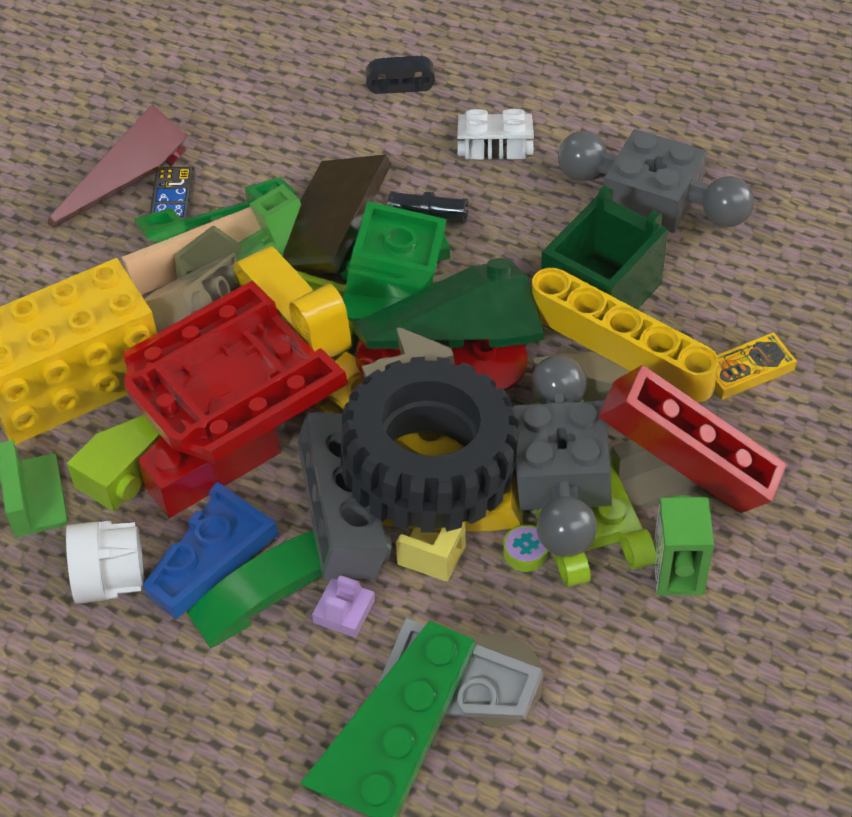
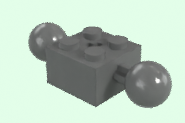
(657, 176)
(562, 457)

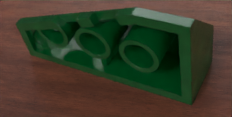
(474, 304)

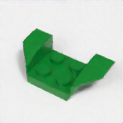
(391, 258)

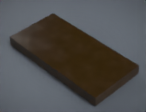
(333, 212)

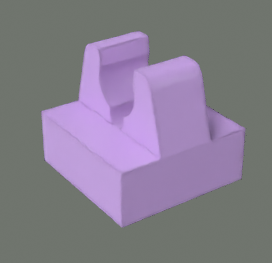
(344, 606)

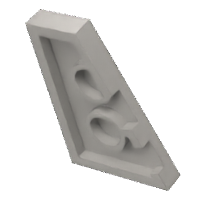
(490, 684)

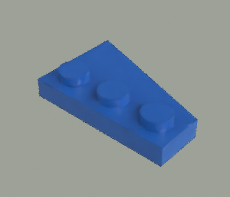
(213, 547)

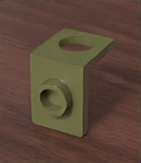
(203, 250)

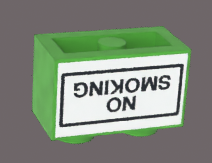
(683, 545)

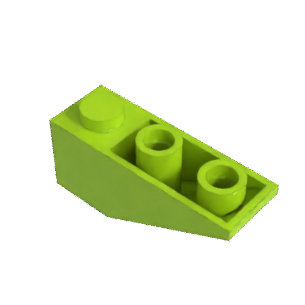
(109, 463)

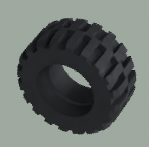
(419, 487)

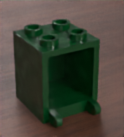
(612, 249)

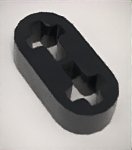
(400, 74)

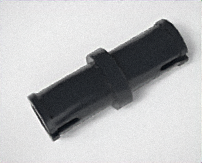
(429, 204)

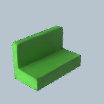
(31, 491)

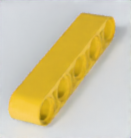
(623, 333)

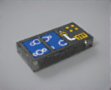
(174, 190)

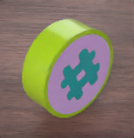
(523, 549)

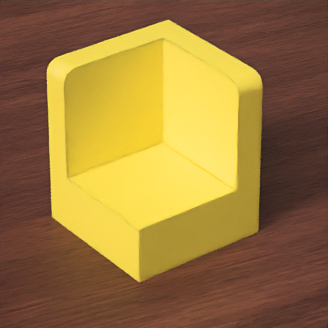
(431, 552)

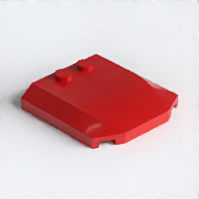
(227, 375)

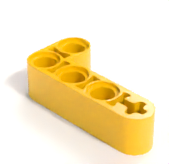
(313, 314)

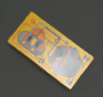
(752, 365)

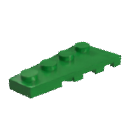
(390, 734)

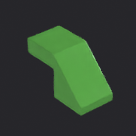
(276, 217)

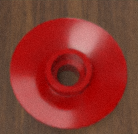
(502, 364)

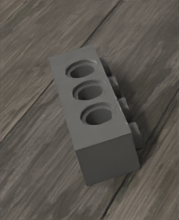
(345, 533)

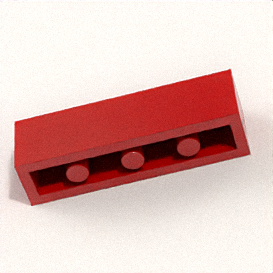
(692, 440)

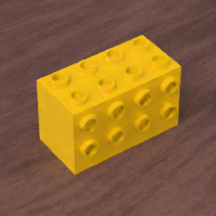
(67, 348)

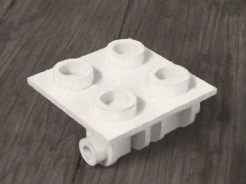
(479, 125)

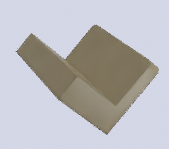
(647, 477)

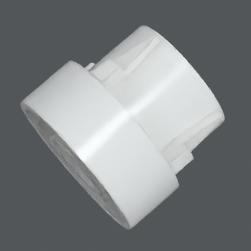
(103, 560)

